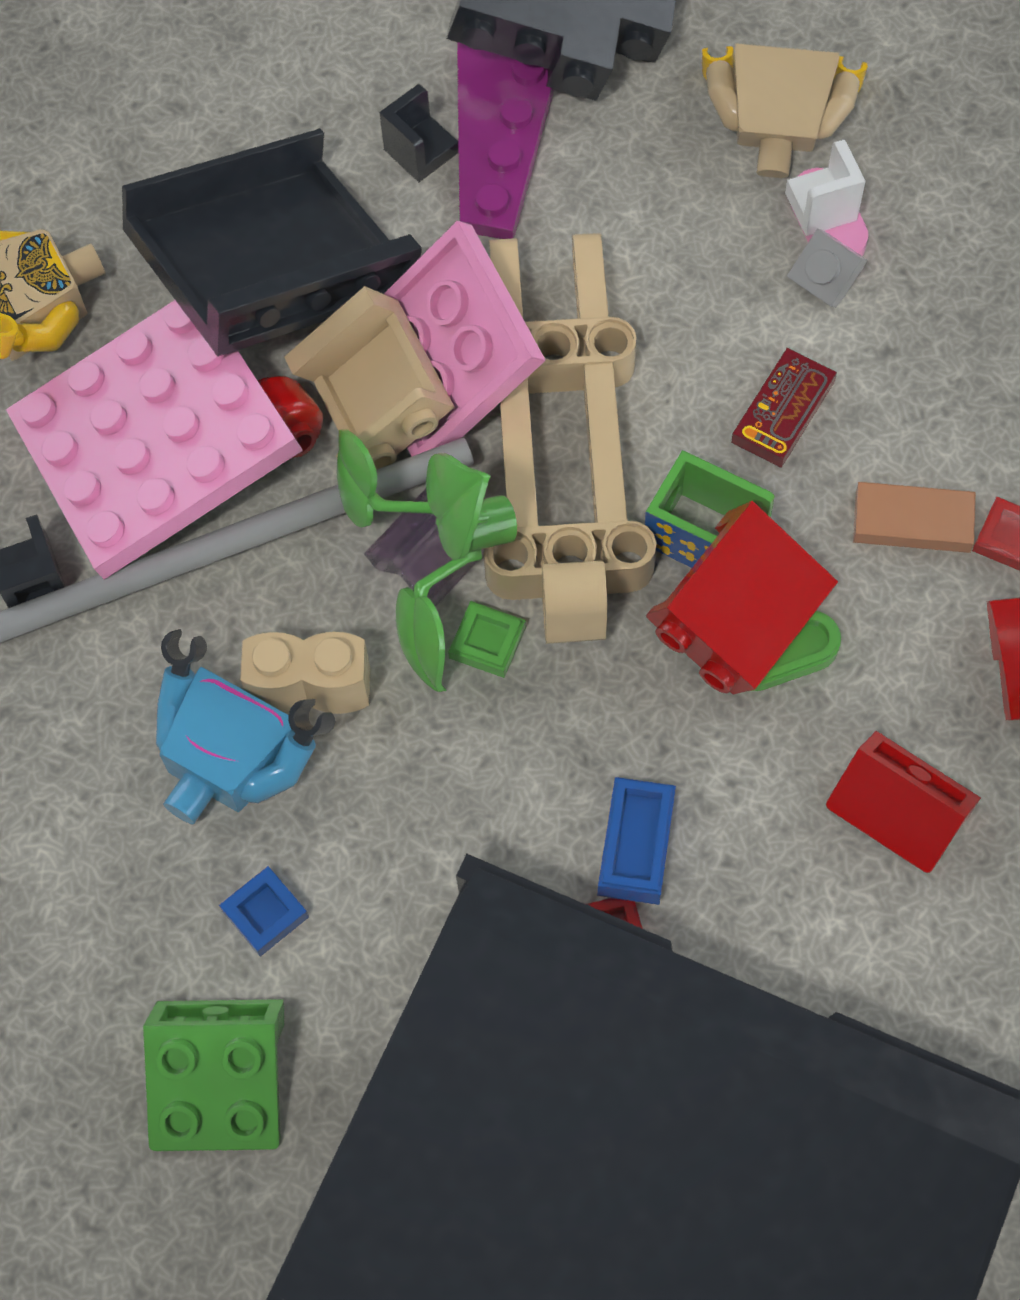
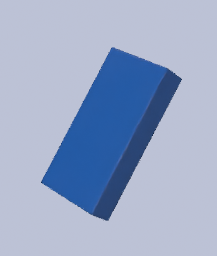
(636, 841)

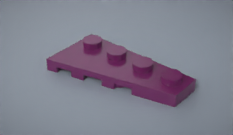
(498, 137)

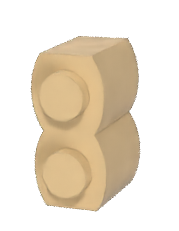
(321, 667)

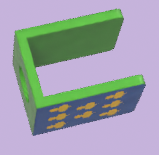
(707, 486)

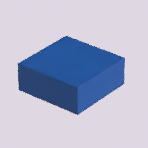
(264, 911)

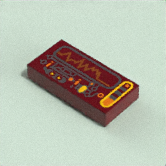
(784, 407)

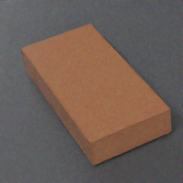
(914, 517)

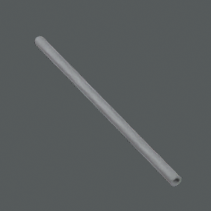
(212, 546)

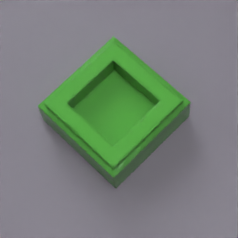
(487, 639)

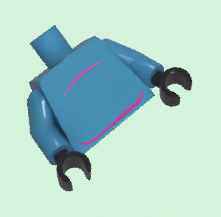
(226, 739)

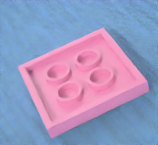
(466, 330)

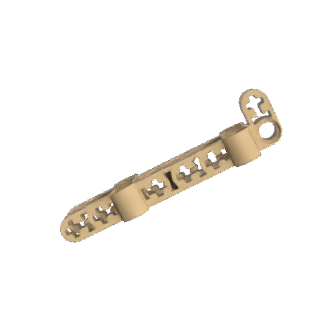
(574, 591)

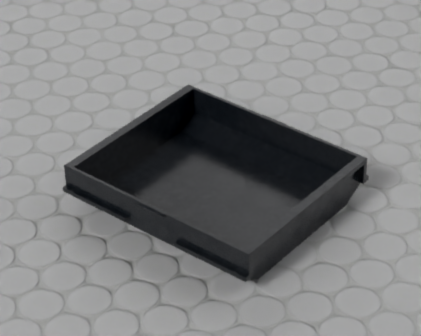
(646, 1129)

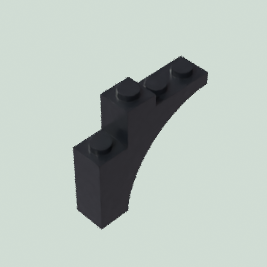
(566, 36)

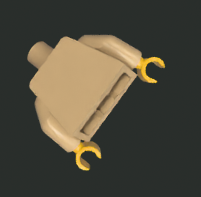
(780, 98)

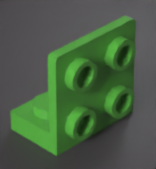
(213, 1074)

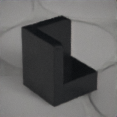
(414, 136)
(29, 567)

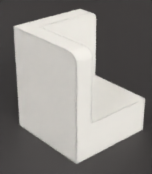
(828, 195)

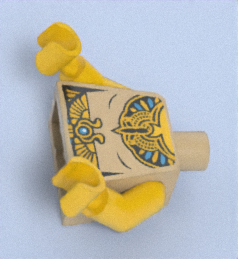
(40, 291)

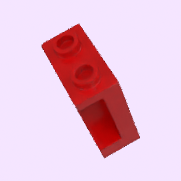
(742, 601)

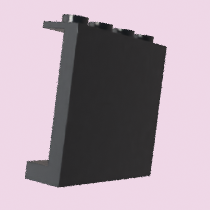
(260, 241)

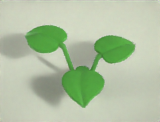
(464, 526)

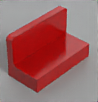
(901, 801)

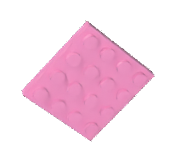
(149, 436)

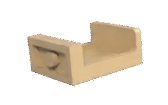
(373, 375)

